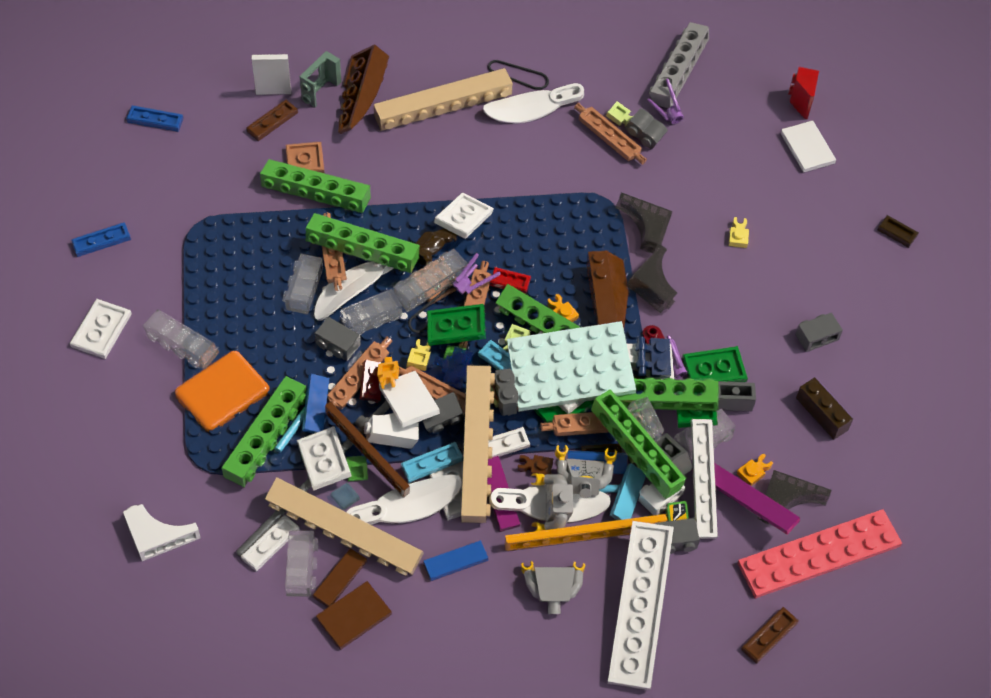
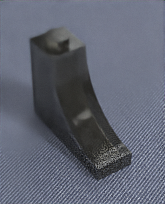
(649, 218)
(651, 283)
(794, 491)

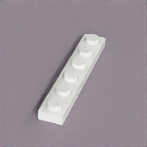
(704, 478)

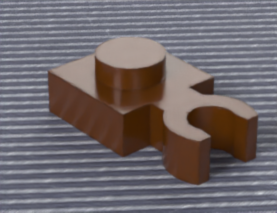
(538, 465)

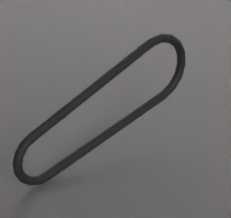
(526, 69)
(429, 303)

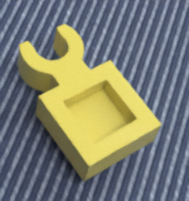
(738, 234)
(419, 356)

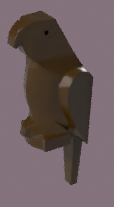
(432, 243)

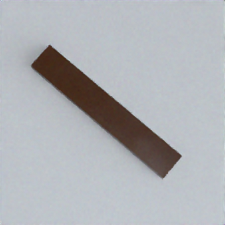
(367, 449)

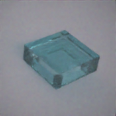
(345, 496)

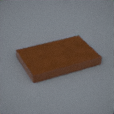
(353, 615)

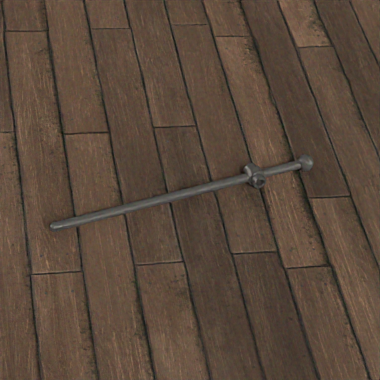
(360, 423)

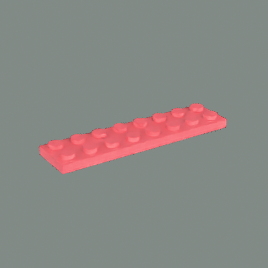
(819, 553)

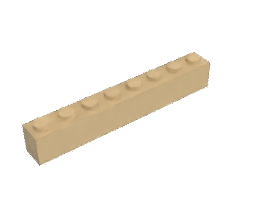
(442, 99)
(477, 444)
(344, 526)

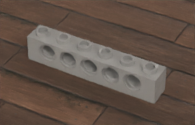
(680, 64)

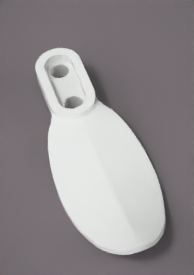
(533, 105)
(357, 280)
(424, 500)
(534, 503)

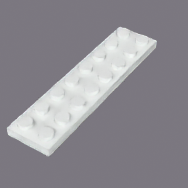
(641, 605)

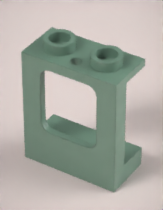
(328, 70)

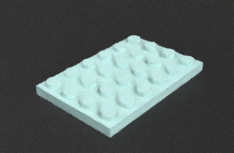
(570, 365)

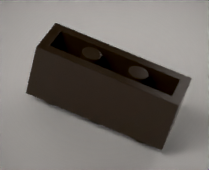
(824, 408)

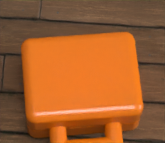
(222, 391)

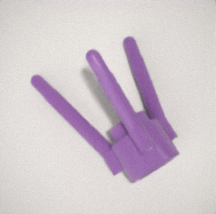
(674, 112)
(463, 283)
(678, 367)

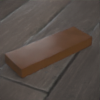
(272, 120)
(340, 578)
(770, 635)

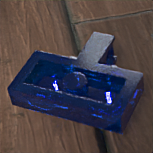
(455, 367)

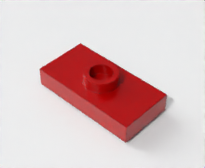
(515, 279)

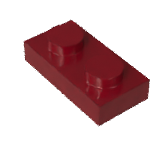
(370, 383)

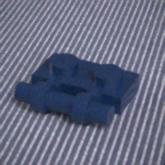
(659, 357)

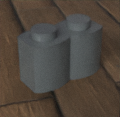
(646, 128)
(506, 392)

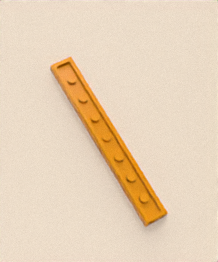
(576, 533)

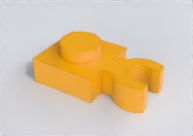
(564, 310)
(388, 373)
(752, 471)

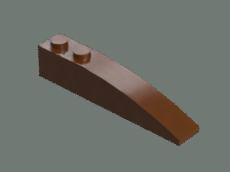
(361, 85)
(607, 287)

